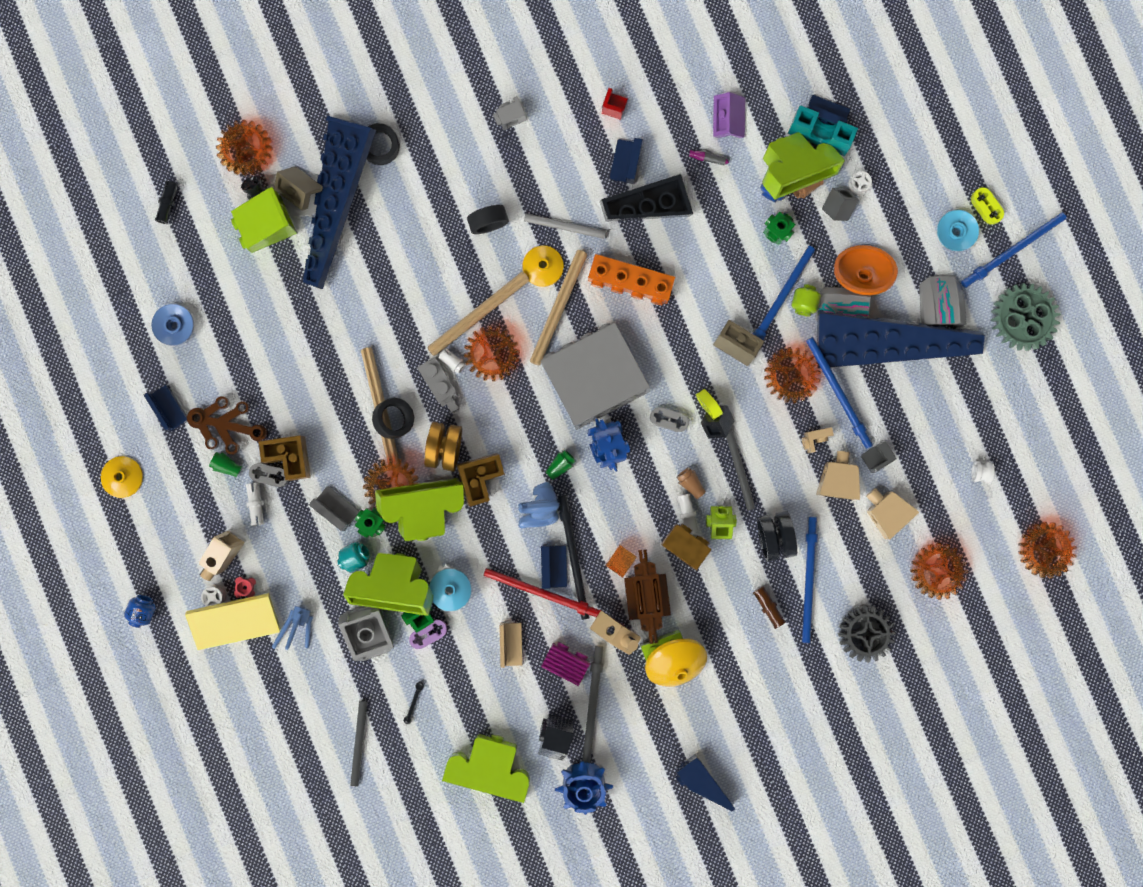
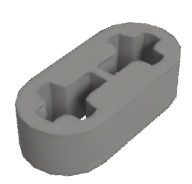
(670, 414)
(267, 480)

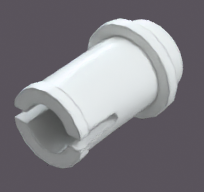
(452, 361)

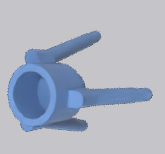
(298, 616)

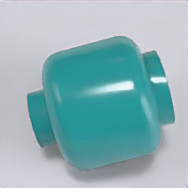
(353, 557)

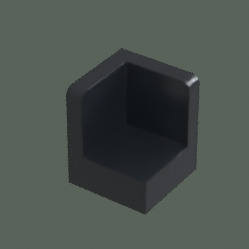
(720, 426)

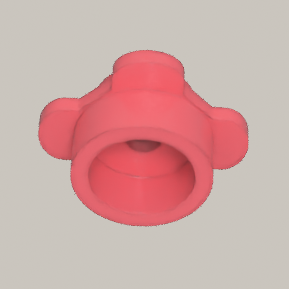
(240, 583)

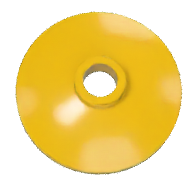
(543, 276)
(131, 477)

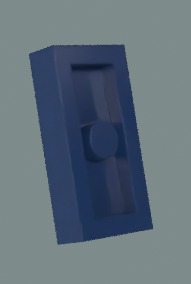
(828, 111)
(626, 160)
(166, 408)
(553, 566)

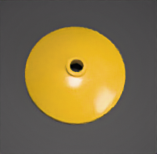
(676, 662)

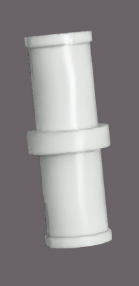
(255, 504)
(687, 512)

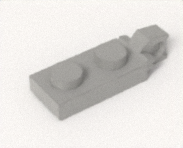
(439, 384)

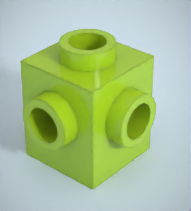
(721, 522)

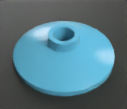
(964, 223)
(460, 585)

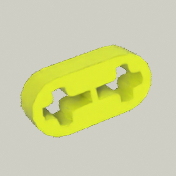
(991, 204)
(709, 404)

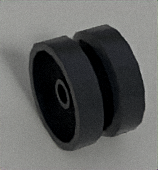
(777, 536)

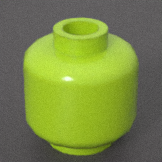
(806, 300)

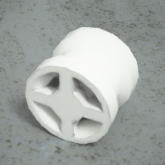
(863, 180)
(982, 472)
(209, 596)

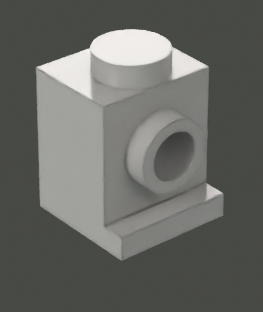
(509, 114)

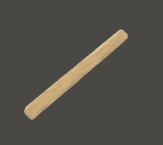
(558, 307)
(478, 313)
(378, 397)

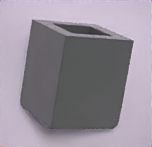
(840, 204)
(878, 457)

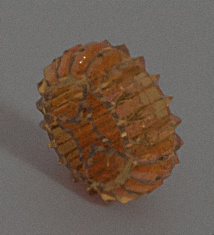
(247, 131)
(484, 359)
(784, 370)
(382, 482)
(1044, 557)
(942, 564)

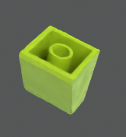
(262, 221)

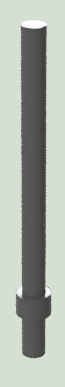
(596, 668)

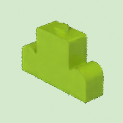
(797, 164)
(420, 507)
(391, 586)
(489, 769)

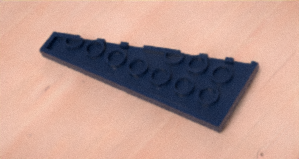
(342, 167)
(863, 340)

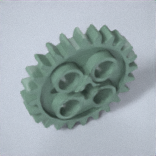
(1018, 334)

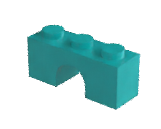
(838, 135)

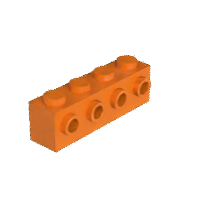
(631, 279)

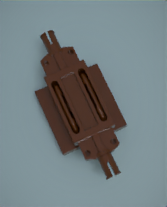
(647, 596)

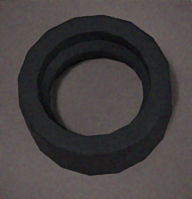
(392, 154)
(487, 219)
(407, 413)

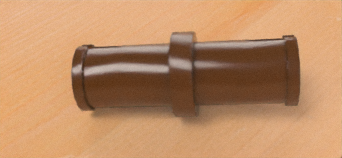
(769, 607)

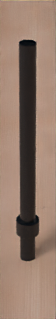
(566, 517)

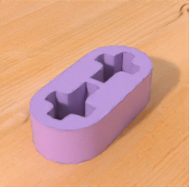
(431, 638)

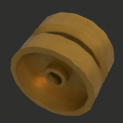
(439, 445)

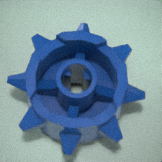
(608, 444)
(584, 787)

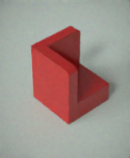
(614, 105)

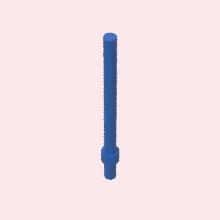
(982, 271)
(760, 332)
(858, 427)
(811, 539)

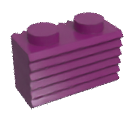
(565, 663)

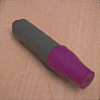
(705, 155)

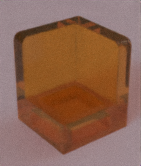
(620, 561)

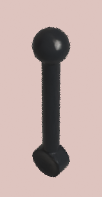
(419, 686)

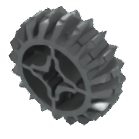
(866, 625)

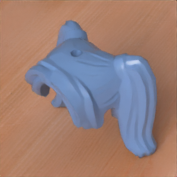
(542, 510)

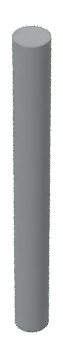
(564, 226)

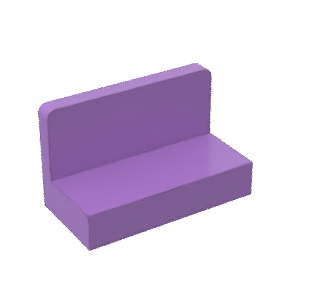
(729, 115)

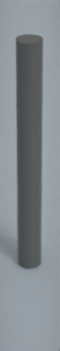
(740, 470)
(358, 746)

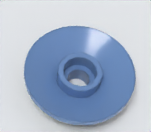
(163, 321)

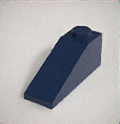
(699, 780)

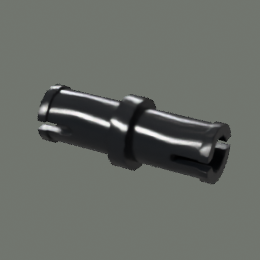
(166, 202)

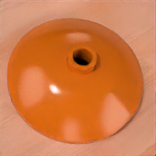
(865, 270)

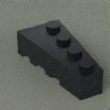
(652, 201)
(555, 737)

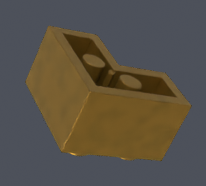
(290, 451)
(474, 474)
(686, 546)

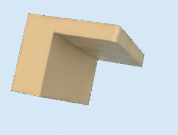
(510, 644)

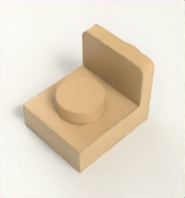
(819, 435)

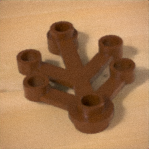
(222, 424)

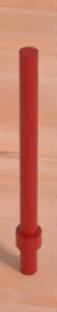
(581, 607)

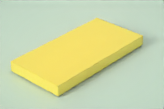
(233, 621)

